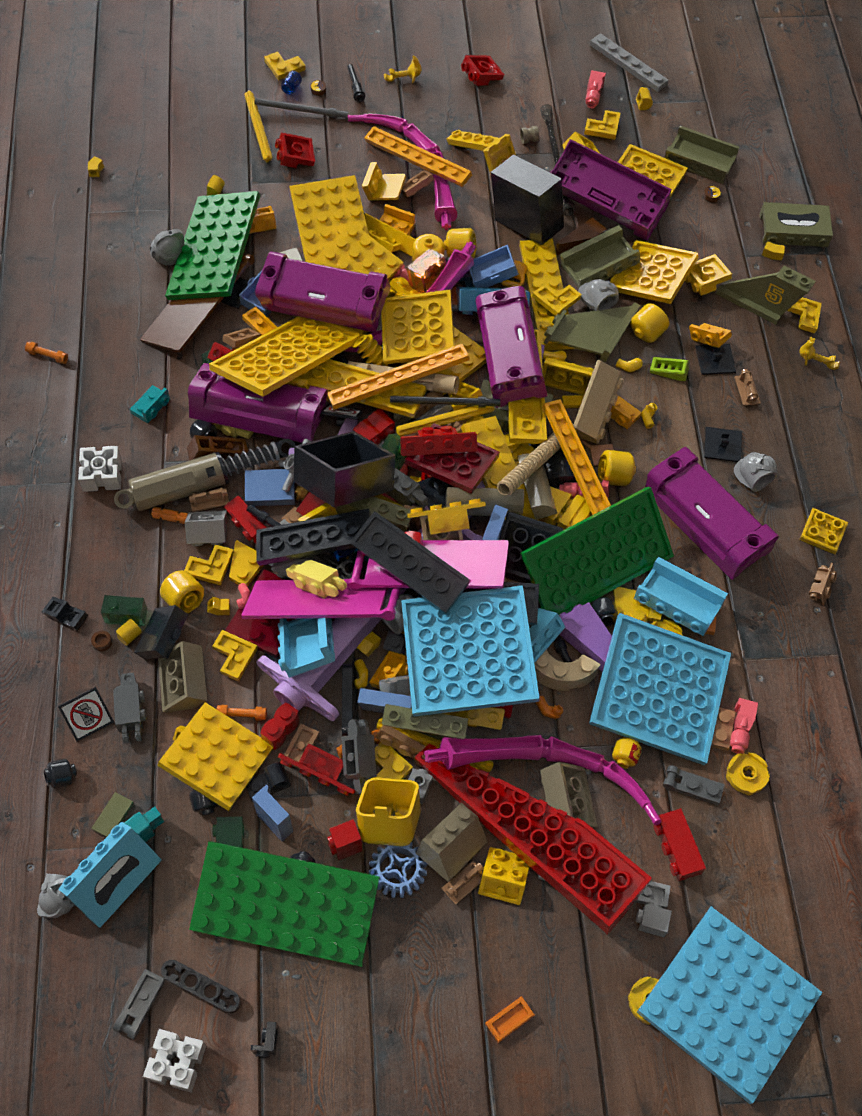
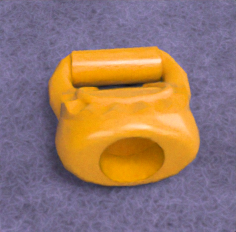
(522, 269)

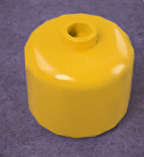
(458, 239)
(427, 242)
(649, 323)
(616, 467)
(182, 590)

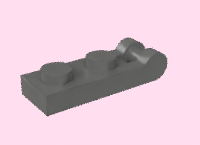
(693, 785)
(139, 1003)

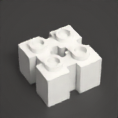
(100, 468)
(182, 1073)

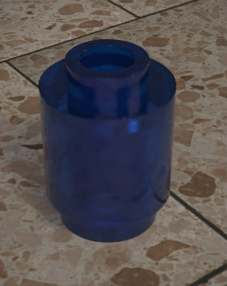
(291, 82)

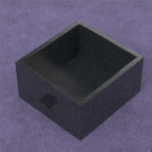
(528, 199)
(344, 468)

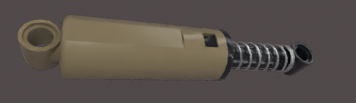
(194, 476)

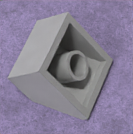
(206, 527)

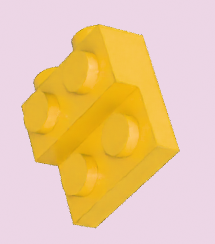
(707, 274)

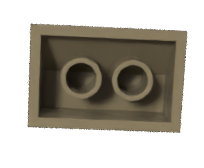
(182, 678)
(568, 790)
(453, 842)

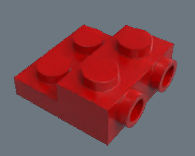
(481, 69)
(294, 150)

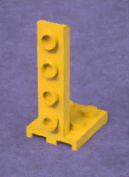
(495, 149)

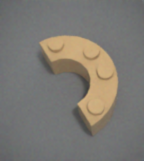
(565, 675)

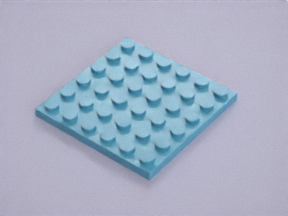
(471, 654)
(661, 689)
(730, 1004)

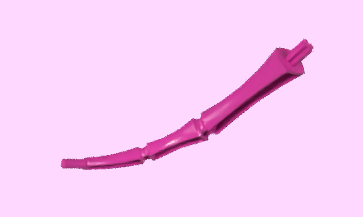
(444, 204)
(456, 267)
(461, 752)

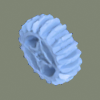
(390, 872)

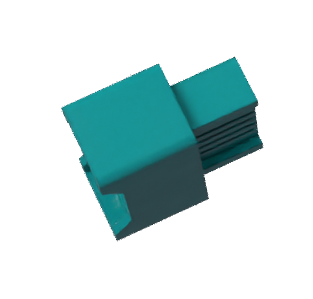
(146, 823)

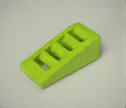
(669, 373)

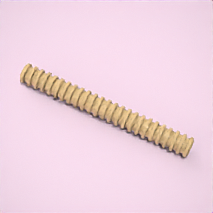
(528, 466)

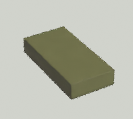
(113, 814)

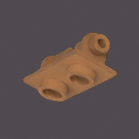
(747, 388)
(209, 499)
(826, 577)
(464, 882)

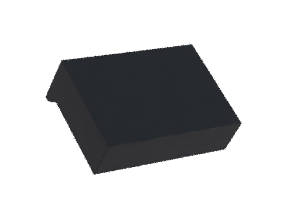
(161, 632)

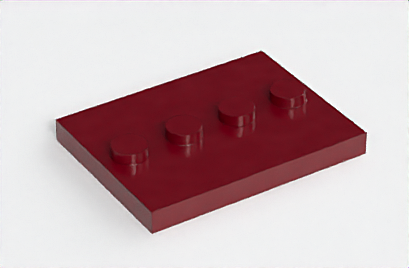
(459, 469)
(258, 631)

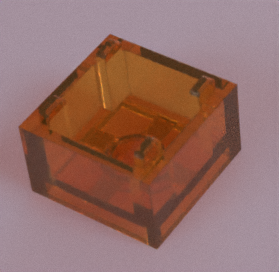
(425, 270)

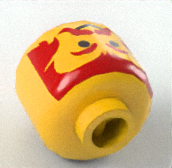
(626, 752)

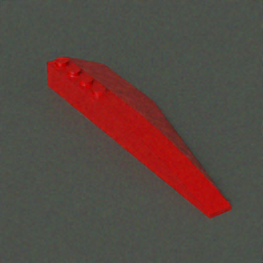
(549, 841)

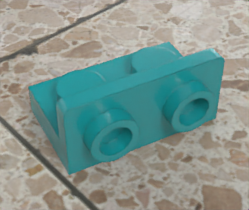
(150, 403)

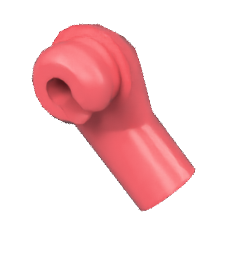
(245, 593)

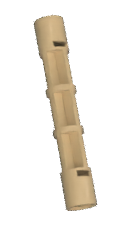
(433, 382)

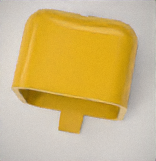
(386, 798)

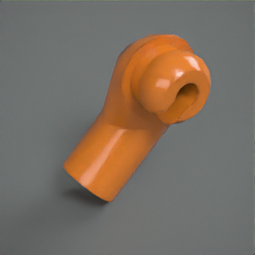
(549, 711)

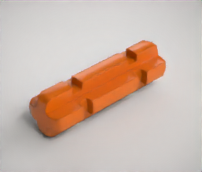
(169, 515)

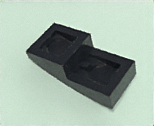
(64, 613)

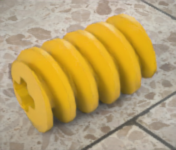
(371, 350)

